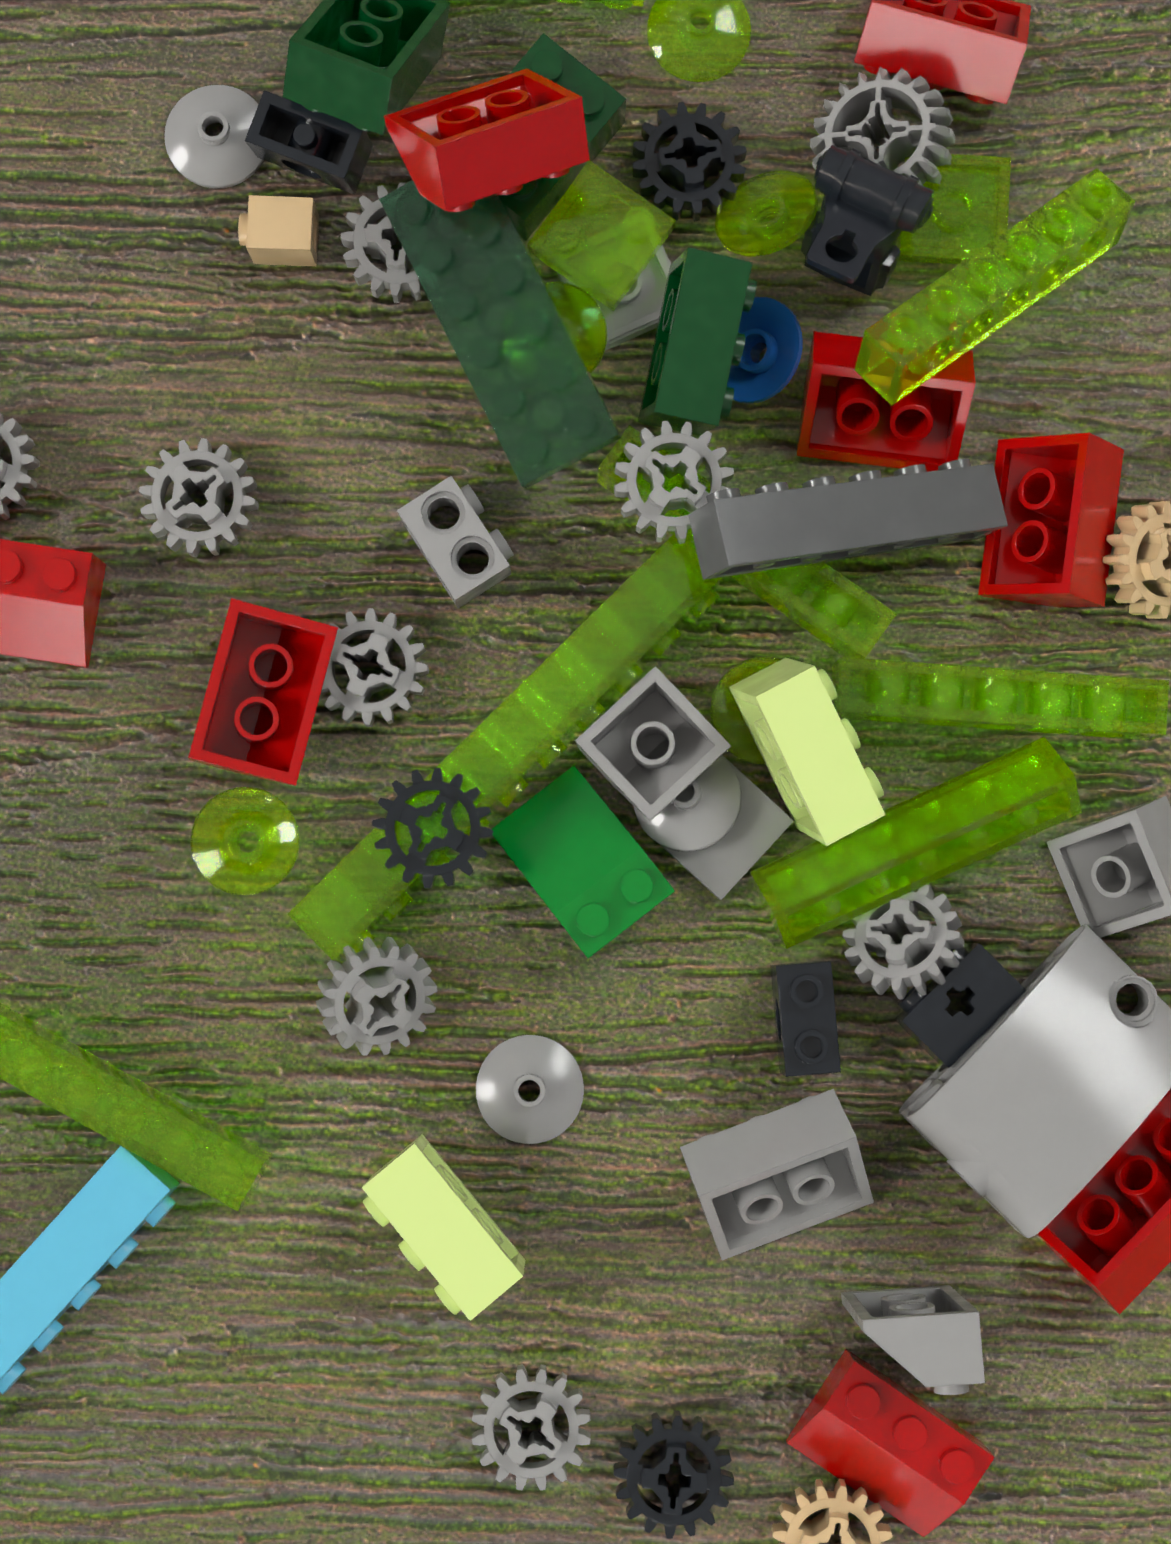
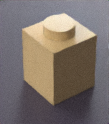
(280, 230)

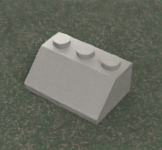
(778, 1173)
(925, 1331)

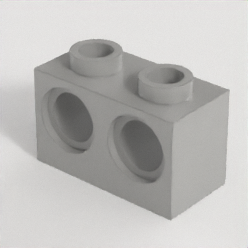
(446, 546)

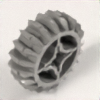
(875, 101)

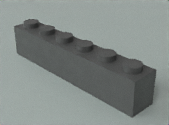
(845, 519)

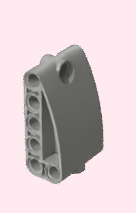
(1050, 1084)

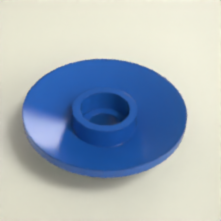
(769, 326)

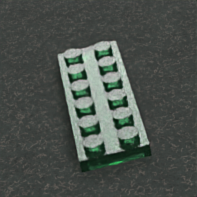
(504, 331)

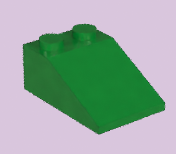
(582, 861)

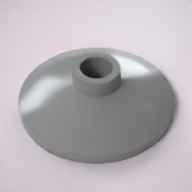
(218, 159)
(703, 818)
(535, 1060)

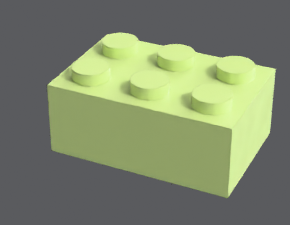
(809, 749)
(443, 1229)

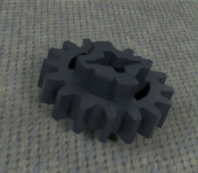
(707, 154)
(449, 796)
(651, 1472)

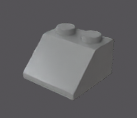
(652, 744)
(1118, 868)

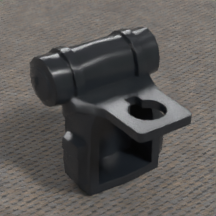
(862, 219)

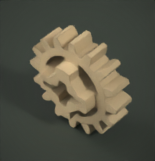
(1143, 560)
(836, 1509)

